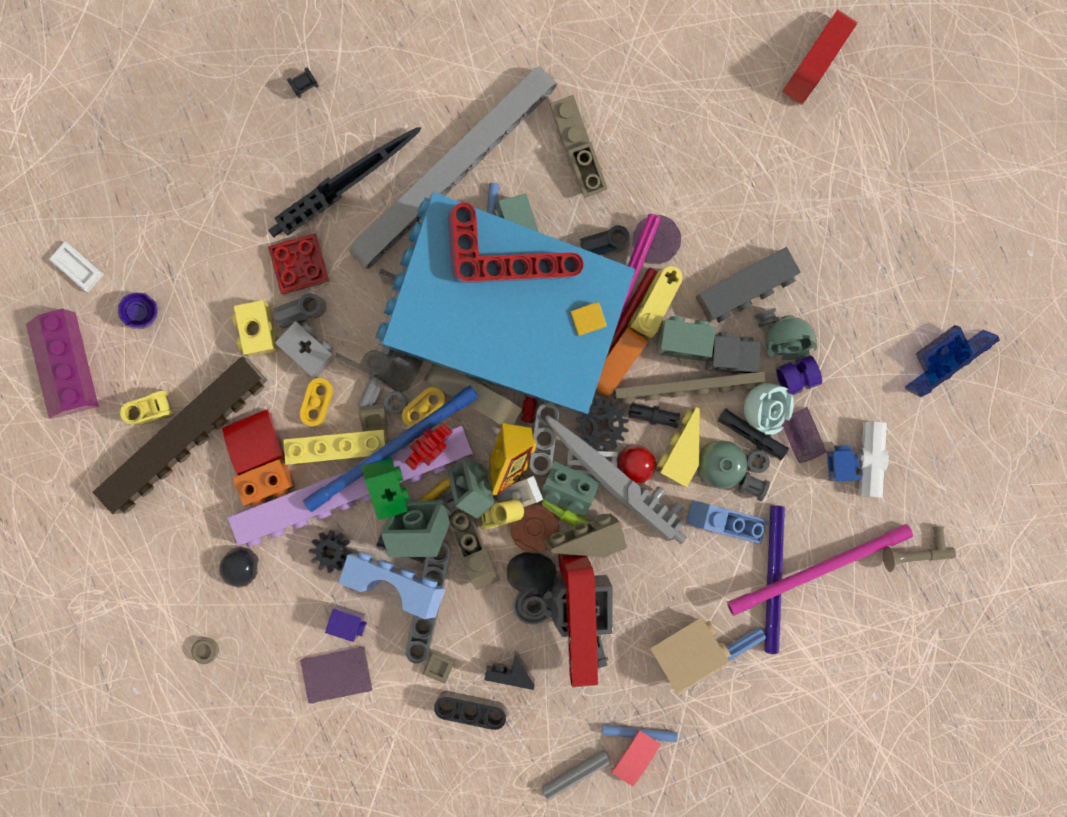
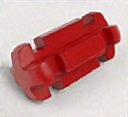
(529, 409)

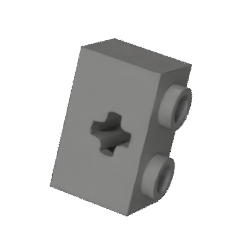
(293, 343)

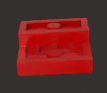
(252, 442)

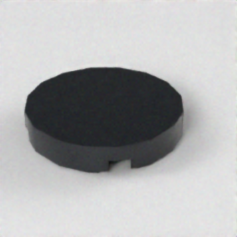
(531, 573)

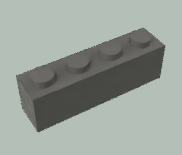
(748, 284)

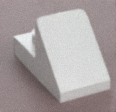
(525, 491)

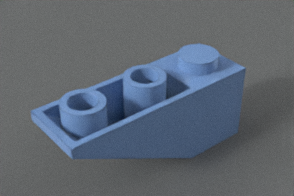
(726, 521)

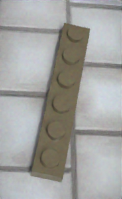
(699, 386)

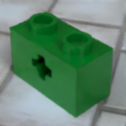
(385, 489)

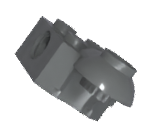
(553, 604)

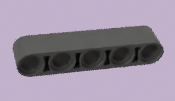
(425, 638)

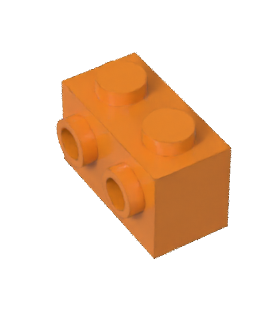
(263, 483)

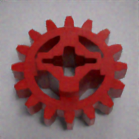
(428, 446)

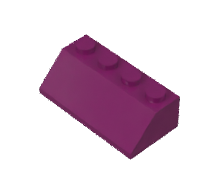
(61, 363)

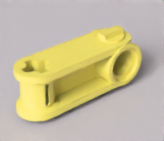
(656, 302)

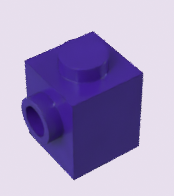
(346, 623)

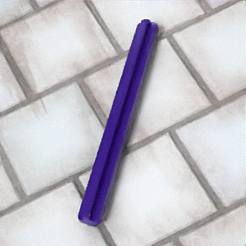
(775, 568)

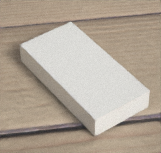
(76, 266)

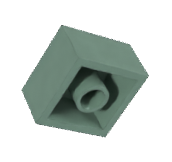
(685, 339)
(417, 531)

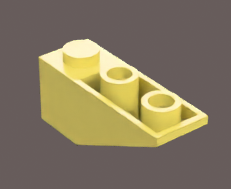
(683, 456)

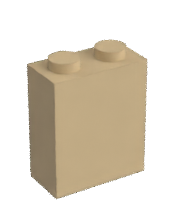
(691, 655)

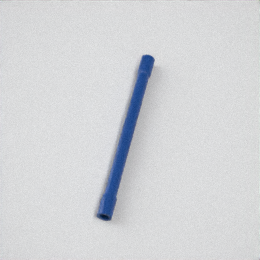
(456, 403)

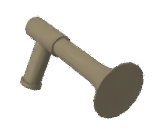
(893, 558)

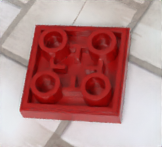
(298, 264)

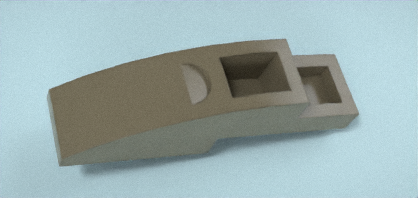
(577, 146)

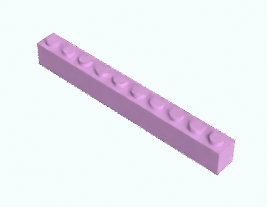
(290, 509)

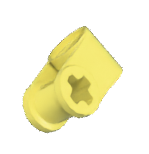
(151, 408)
(502, 513)

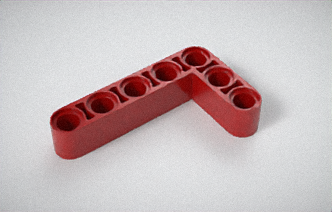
(503, 262)
(581, 619)

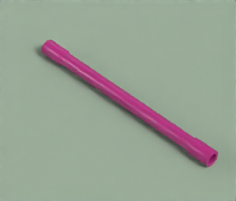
(749, 600)

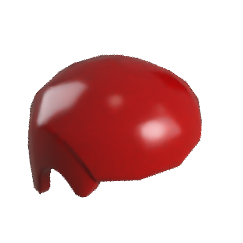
(637, 463)

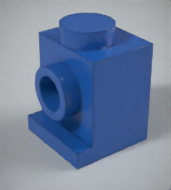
(842, 464)

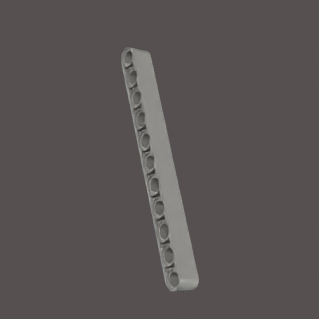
(454, 166)

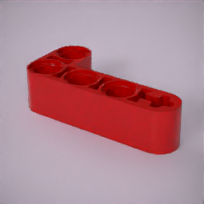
(820, 57)

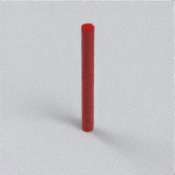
(632, 306)

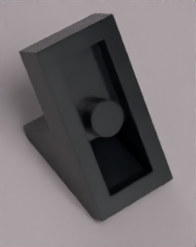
(517, 677)

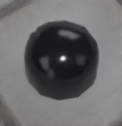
(239, 567)

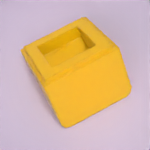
(588, 318)

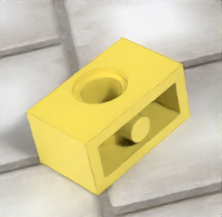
(265, 339)

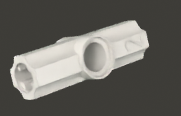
(872, 459)

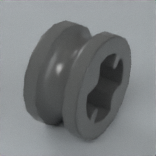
(767, 317)
(389, 408)
(764, 465)

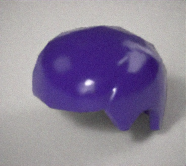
(137, 310)

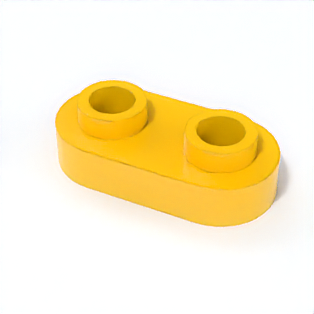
(316, 402)
(422, 405)

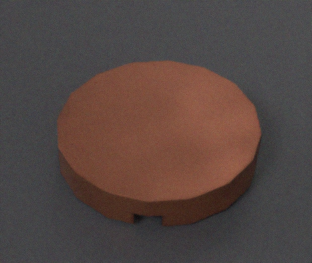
(534, 527)

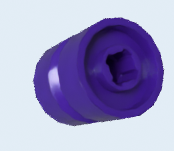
(802, 374)

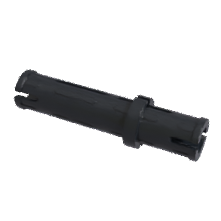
(760, 439)

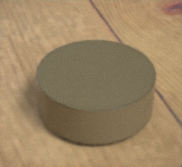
(205, 650)

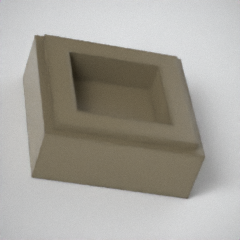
(373, 417)
(439, 666)

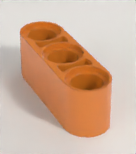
(620, 361)

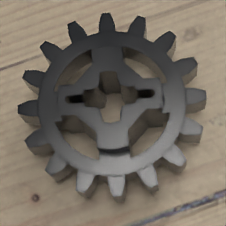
(608, 415)

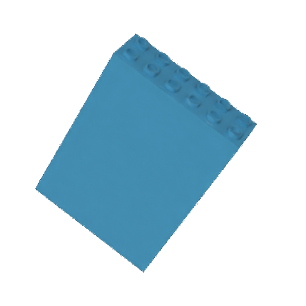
(505, 330)

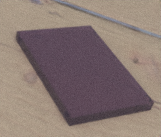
(336, 675)

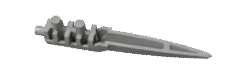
(636, 499)

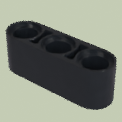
(458, 714)

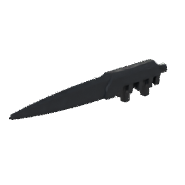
(330, 190)

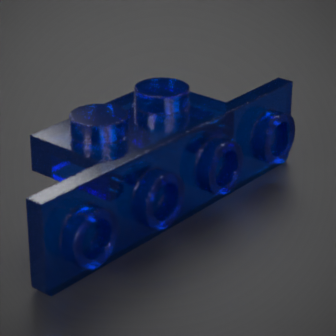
(947, 356)

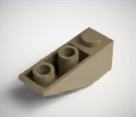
(595, 538)
(472, 550)

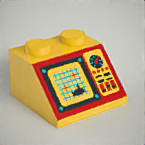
(510, 456)

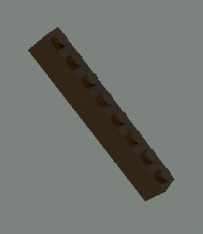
(180, 436)

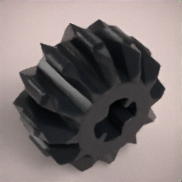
(321, 555)

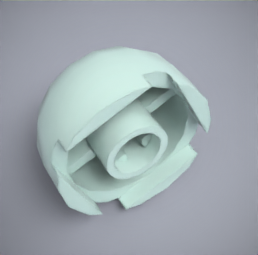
(768, 407)

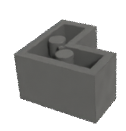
(734, 354)

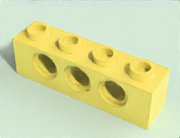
(334, 446)

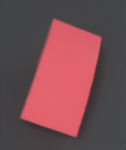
(636, 758)

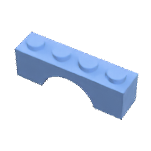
(418, 595)

